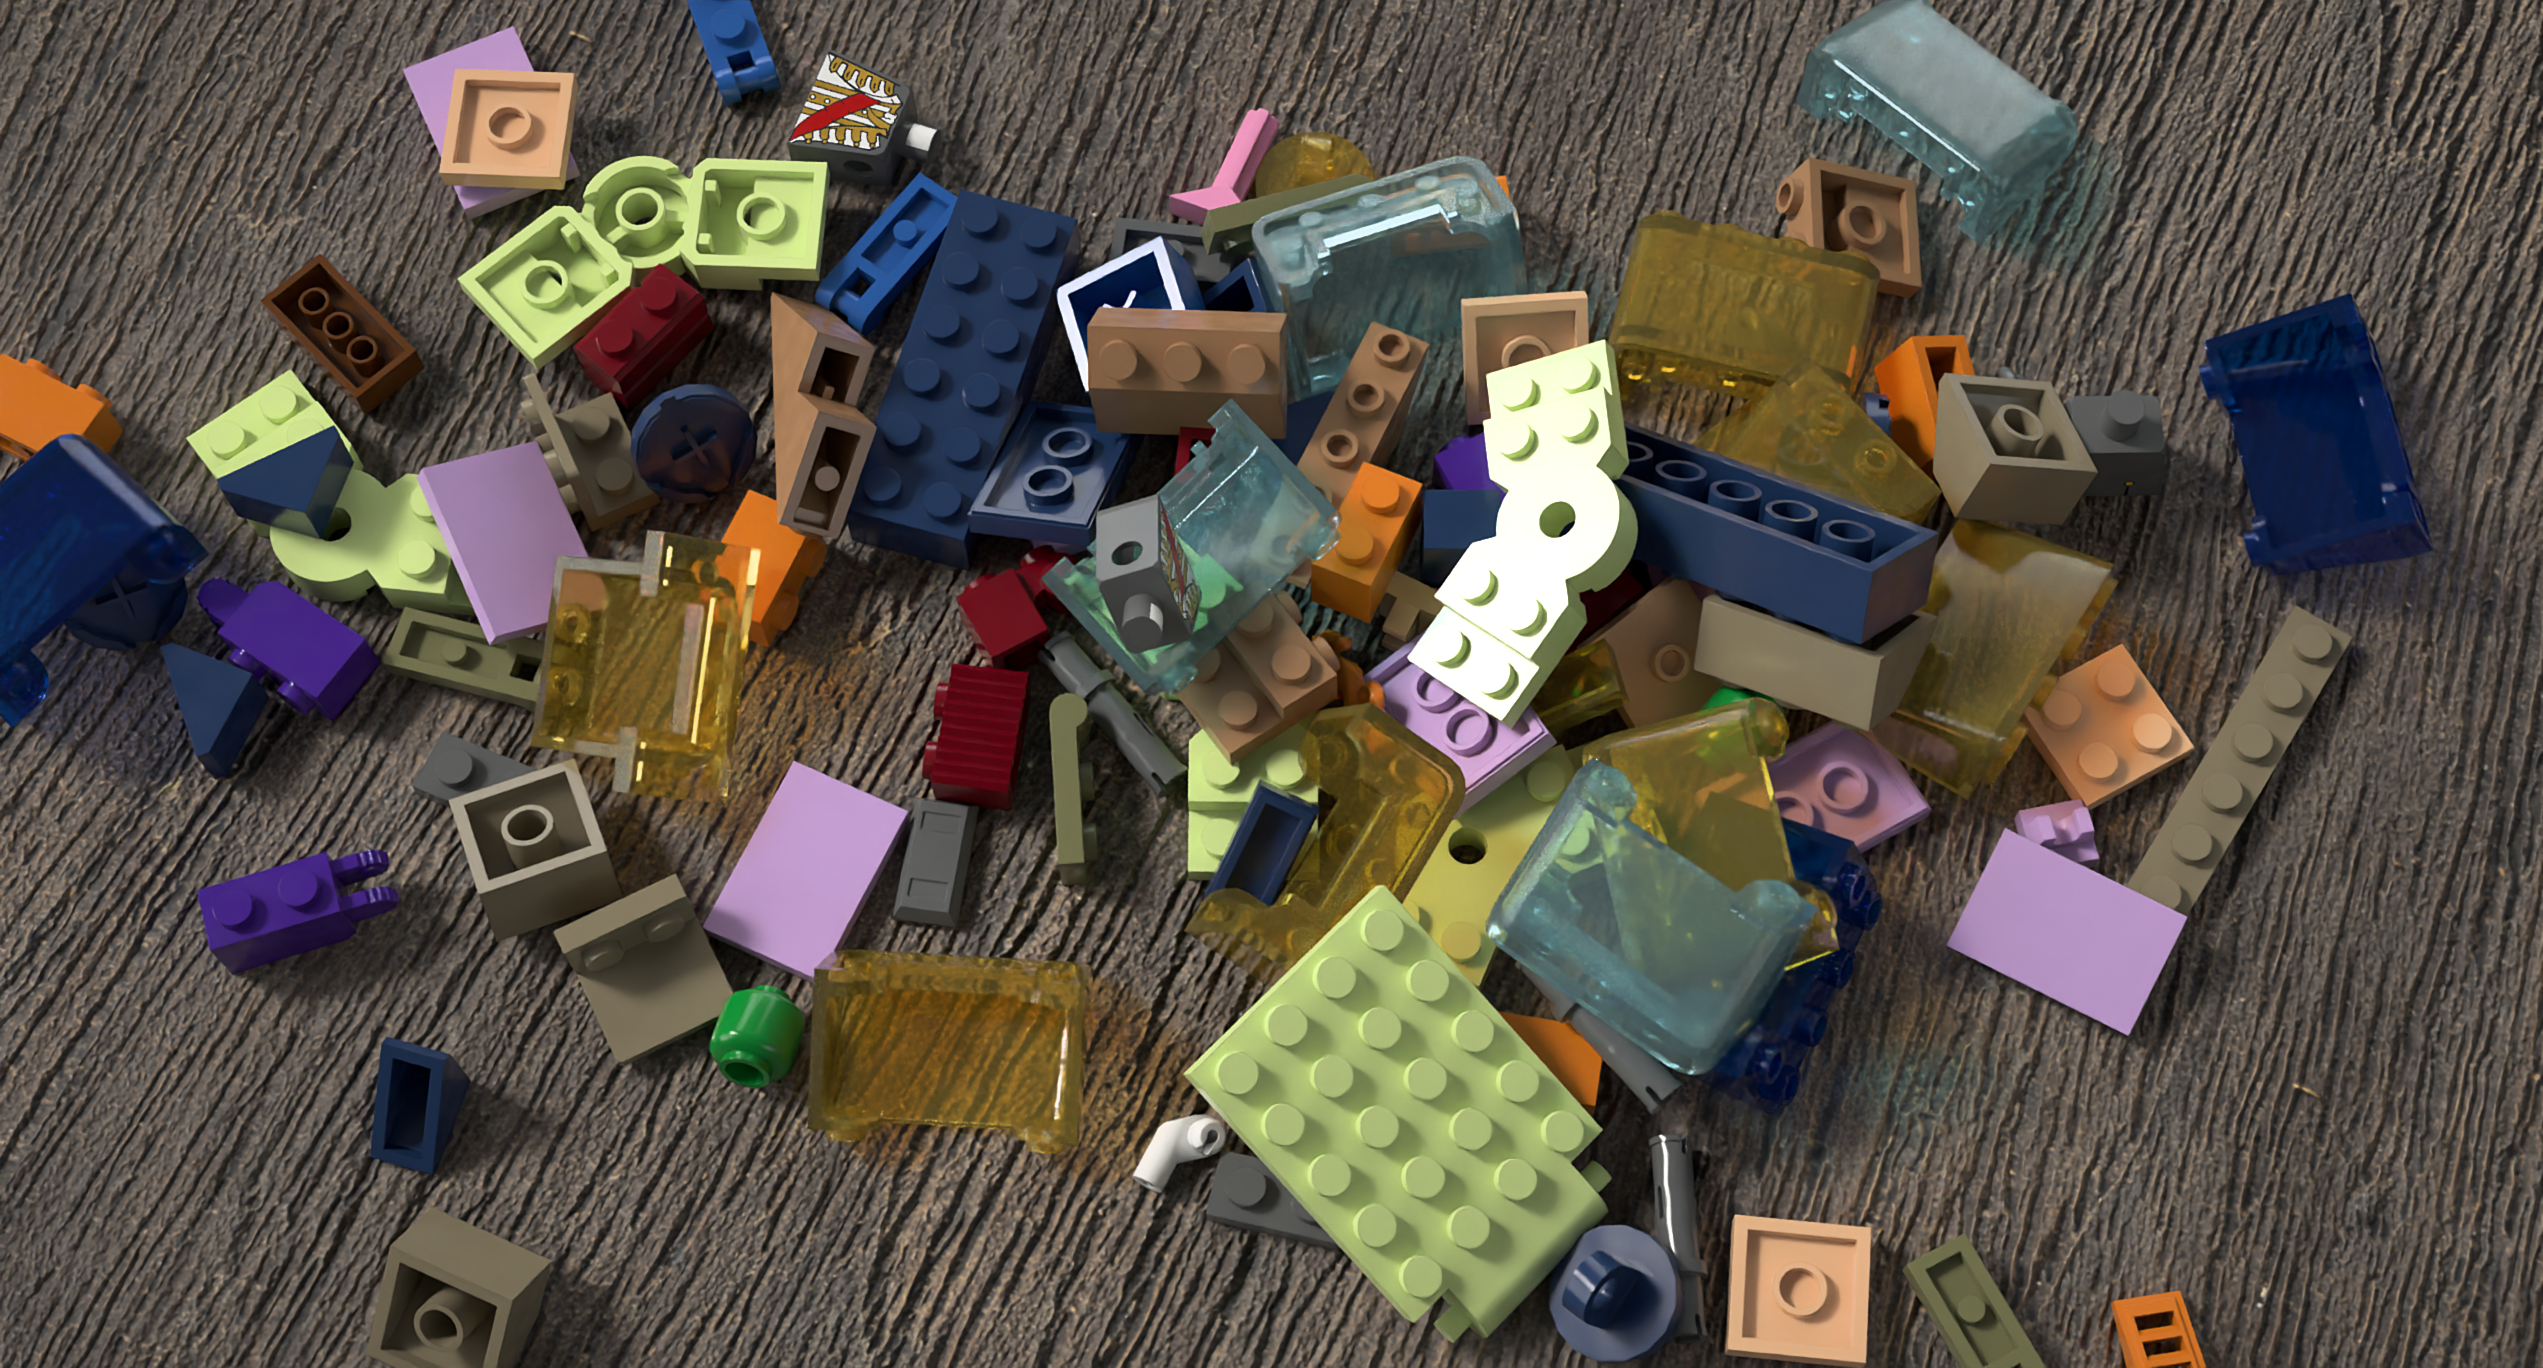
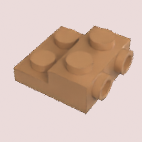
(1858, 212)
(1261, 679)

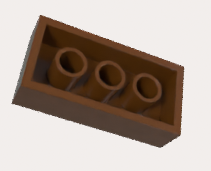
(342, 334)

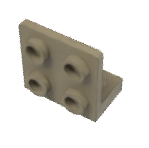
(589, 457)
(646, 969)

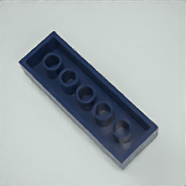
(963, 376)
(1773, 539)

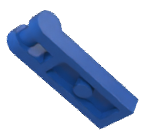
(734, 40)
(889, 254)

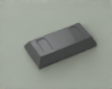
(936, 862)

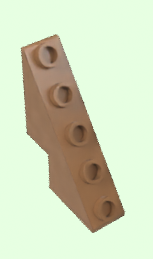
(1362, 417)
(816, 424)

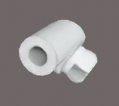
(1177, 1143)

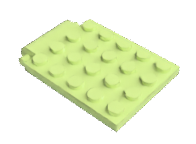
(1409, 1120)

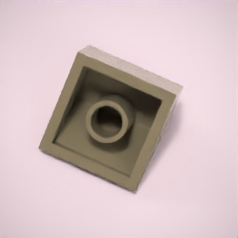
(2007, 450)
(535, 850)
(455, 1297)

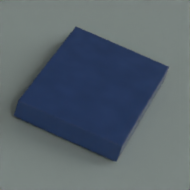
(1053, 476)

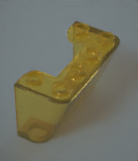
(2002, 621)

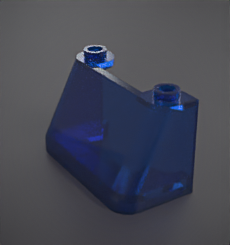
(2317, 441)
(64, 534)

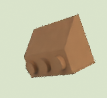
(1183, 365)

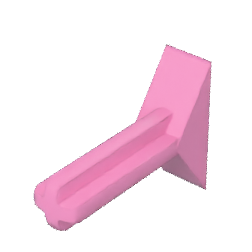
(1236, 171)

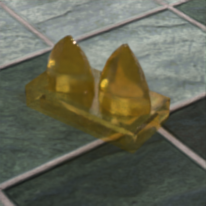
(1580, 688)

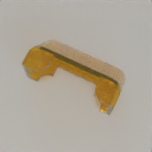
(1713, 801)
(949, 1044)

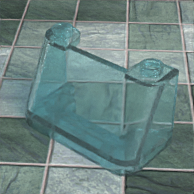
(1945, 105)
(1389, 256)
(1244, 529)
(1643, 928)

